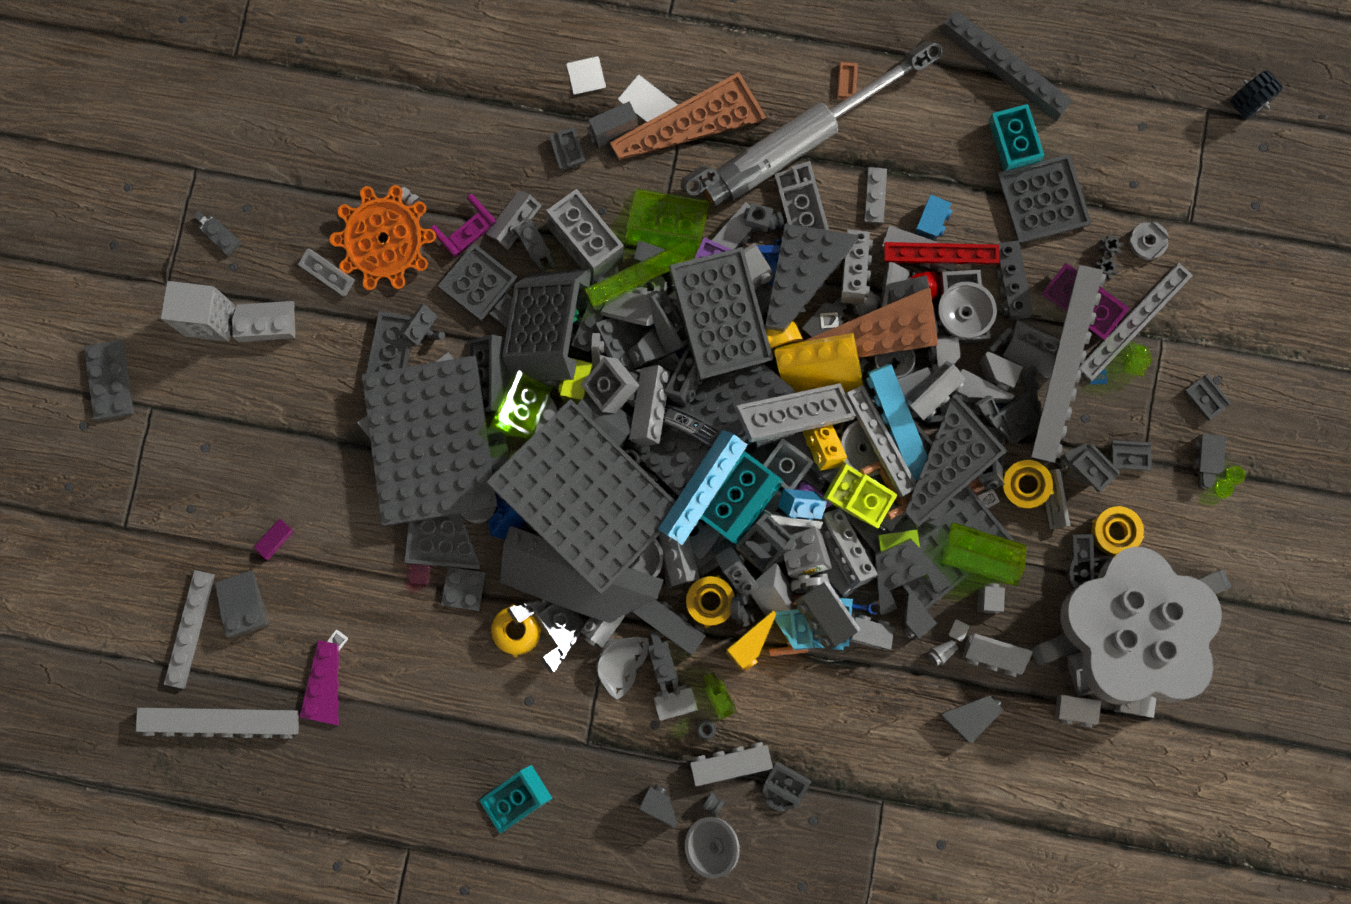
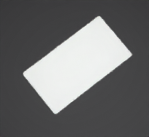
(646, 99)

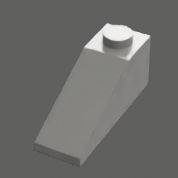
(977, 388)

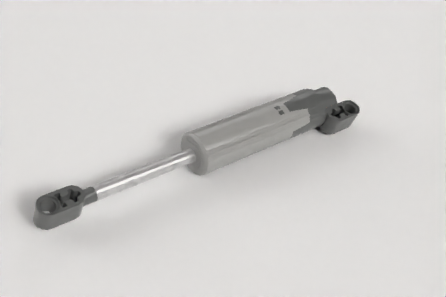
(793, 138)

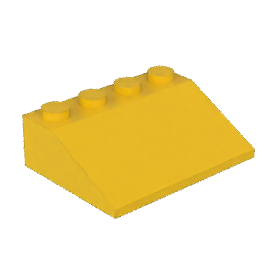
(820, 363)
(749, 646)

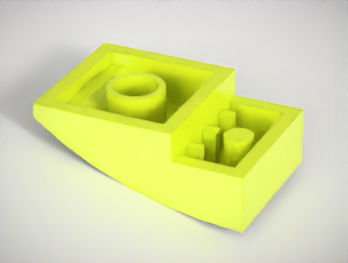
(860, 495)

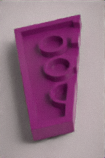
(321, 693)

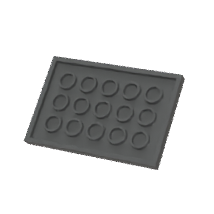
(720, 313)

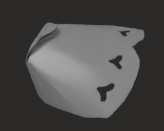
(618, 661)

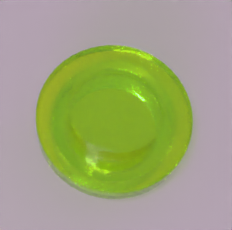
(1236, 475)
(1223, 488)

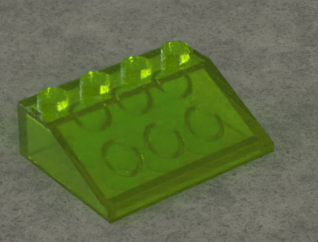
(666, 220)

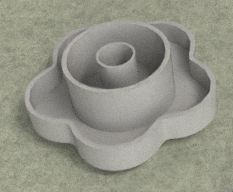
(1143, 629)

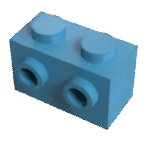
(933, 217)
(802, 504)

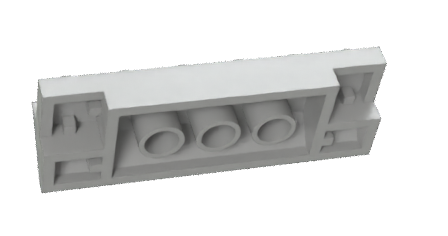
(801, 197)

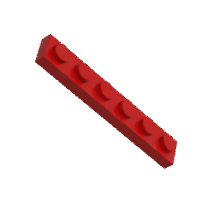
(941, 253)

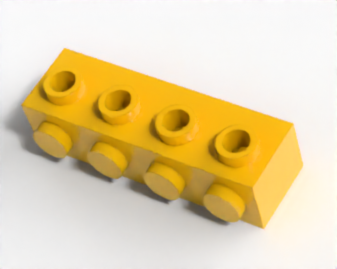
(825, 447)

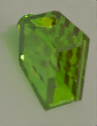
(721, 703)

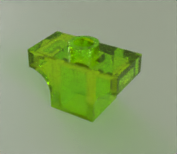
(1137, 359)

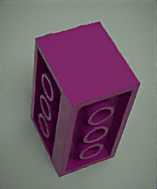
(1108, 311)

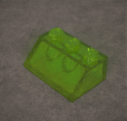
(521, 406)

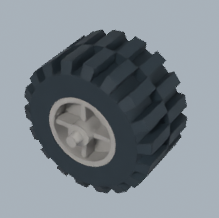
(1256, 94)

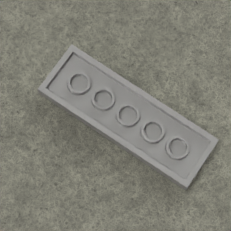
(794, 412)

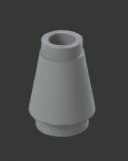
(942, 653)

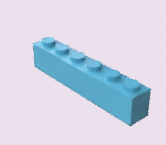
(898, 417)
(702, 486)

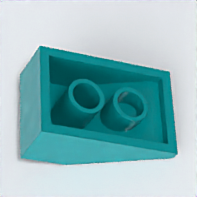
(515, 799)

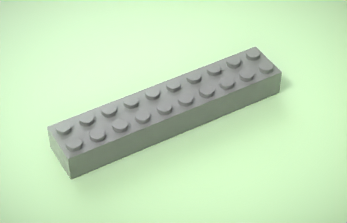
(1067, 362)

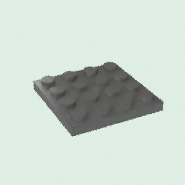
(1044, 199)

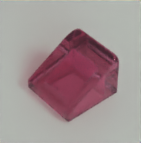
(419, 574)

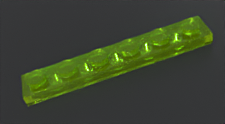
(638, 273)

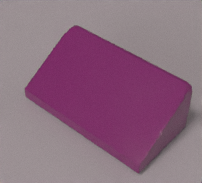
(273, 539)

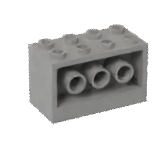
(585, 235)
(198, 311)

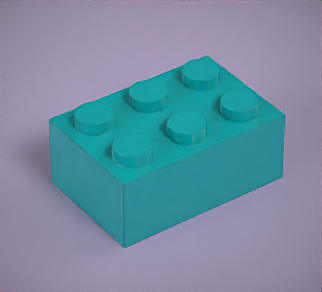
(1016, 137)

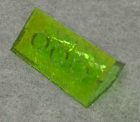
(984, 554)

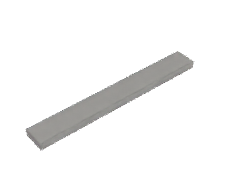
(1134, 322)

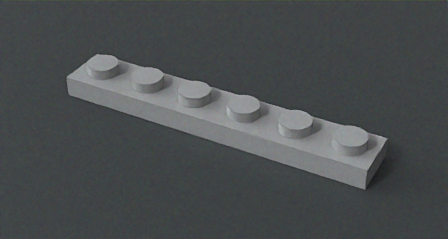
(881, 441)
(189, 629)

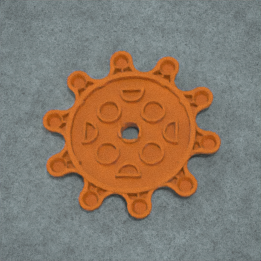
(363, 231)

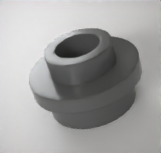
(711, 725)

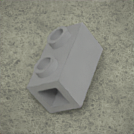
(599, 631)

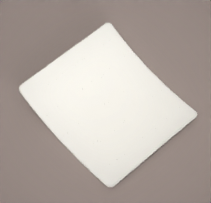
(586, 75)

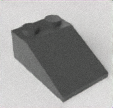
(241, 604)

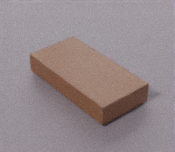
(846, 80)

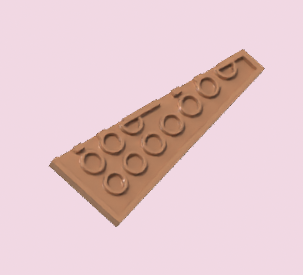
(711, 112)
(893, 328)

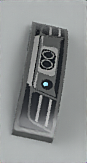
(690, 425)

